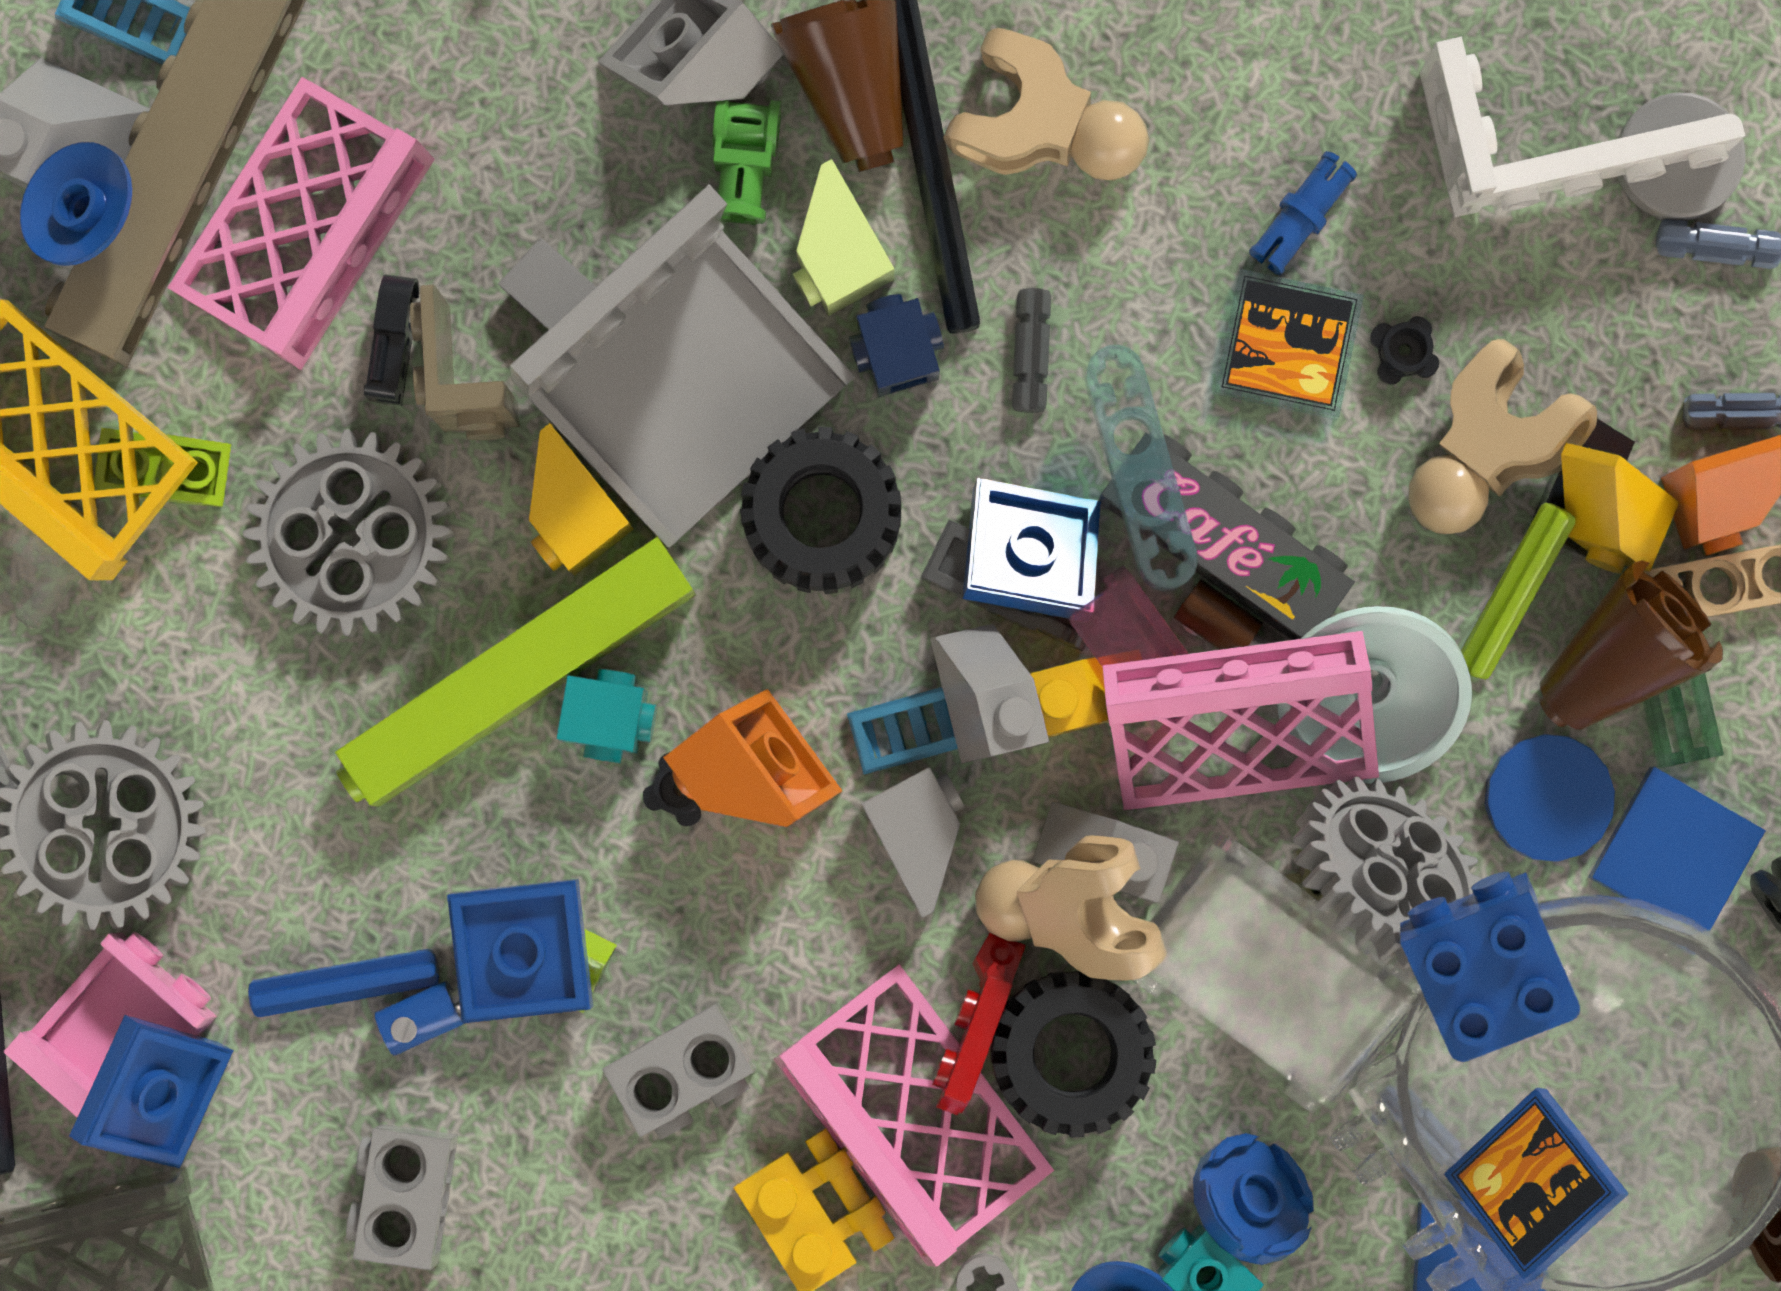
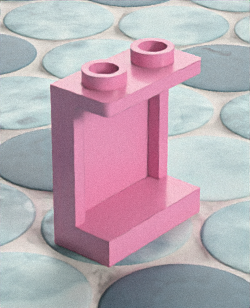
(77, 1031)

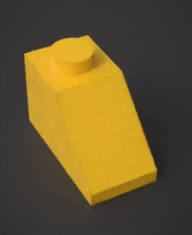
(570, 508)
(1615, 508)
(1072, 696)

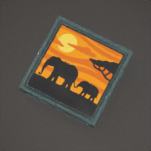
(1288, 344)

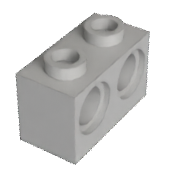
(673, 1058)
(419, 1200)

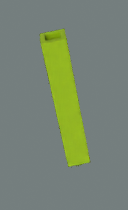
(513, 675)

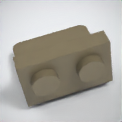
(475, 407)

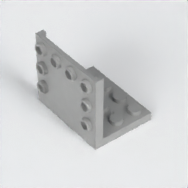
(679, 371)

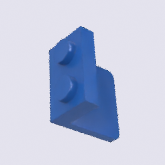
(1488, 966)

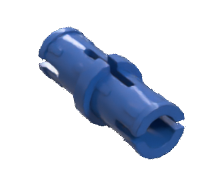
(1303, 212)

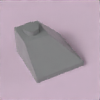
(693, 51)
(56, 109)

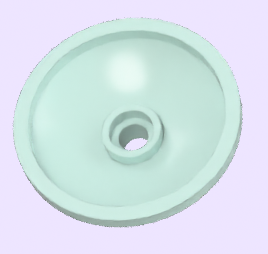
(1416, 697)

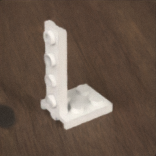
(1468, 141)

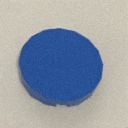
(1549, 798)
(1253, 1199)

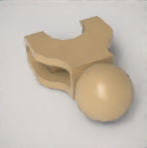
(1049, 119)
(1491, 446)
(1073, 909)

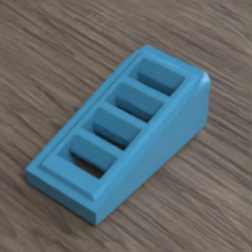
(70, 12)
(865, 737)

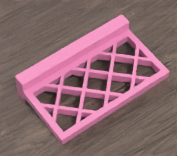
(349, 239)
(1237, 684)
(871, 1152)

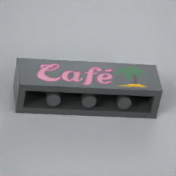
(1243, 550)

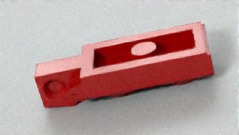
(979, 1017)

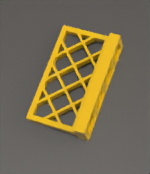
(30, 493)

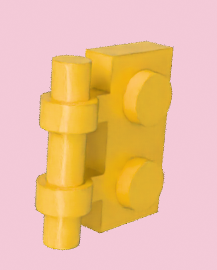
(796, 1222)

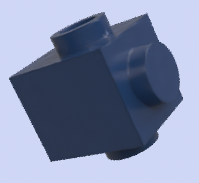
(897, 344)

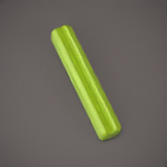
(1516, 589)

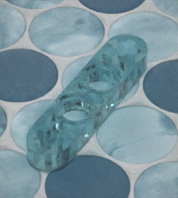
(1131, 470)

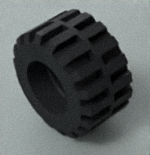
(811, 456)
(1113, 1094)

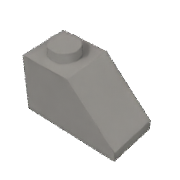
(987, 694)
(1069, 825)
(918, 832)

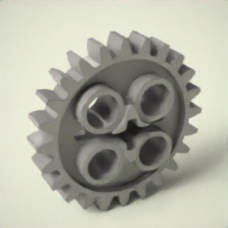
(308, 492)
(156, 831)
(1378, 860)

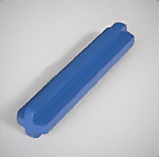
(343, 983)

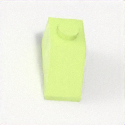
(838, 247)

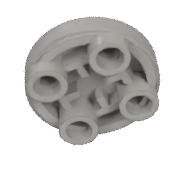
(1682, 191)

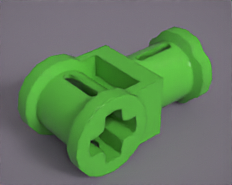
(745, 147)

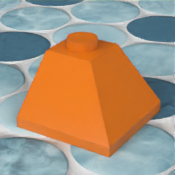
(1725, 494)
(752, 765)

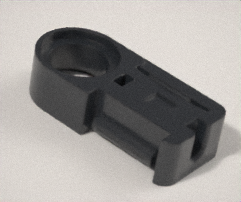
(391, 340)

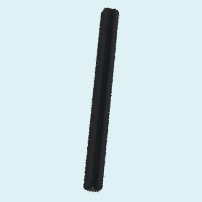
(934, 173)

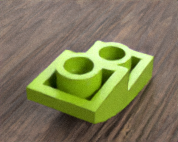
(202, 486)

